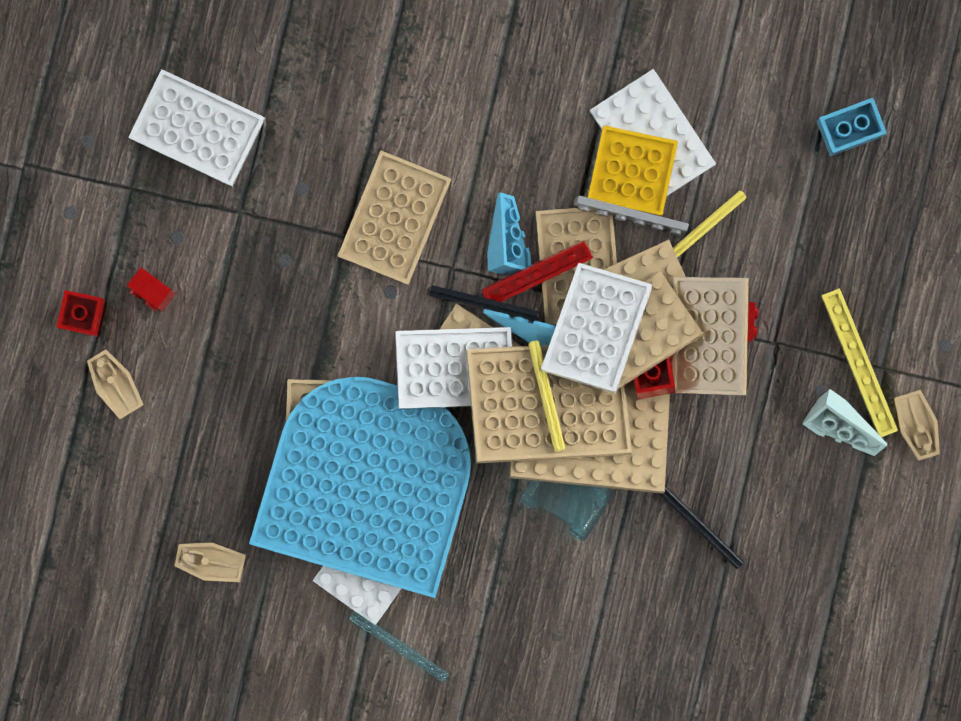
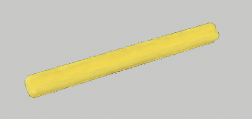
(710, 222)
(547, 398)

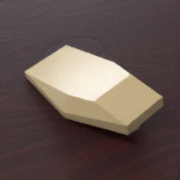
(114, 384)
(918, 424)
(210, 562)

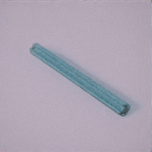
(399, 646)

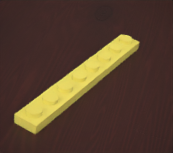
(859, 363)

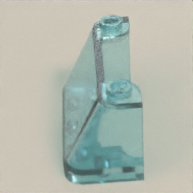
(572, 503)

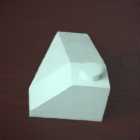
(839, 420)

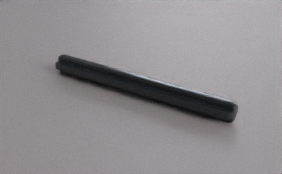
(483, 303)
(702, 528)

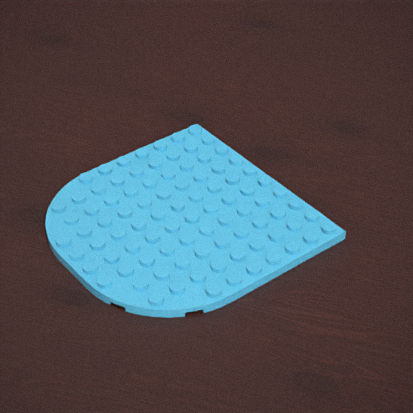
(366, 485)

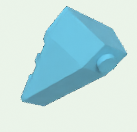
(523, 328)

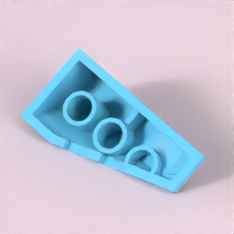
(506, 244)

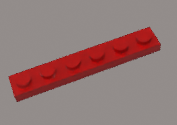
(538, 272)

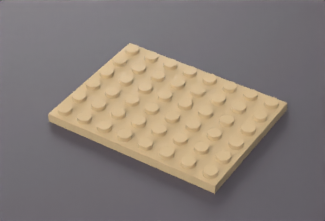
(512, 418)
(640, 471)

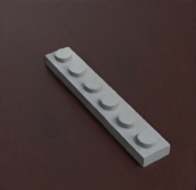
(623, 213)

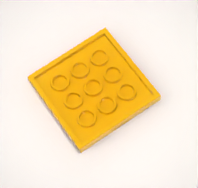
(633, 170)

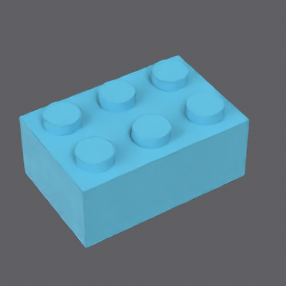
(851, 127)

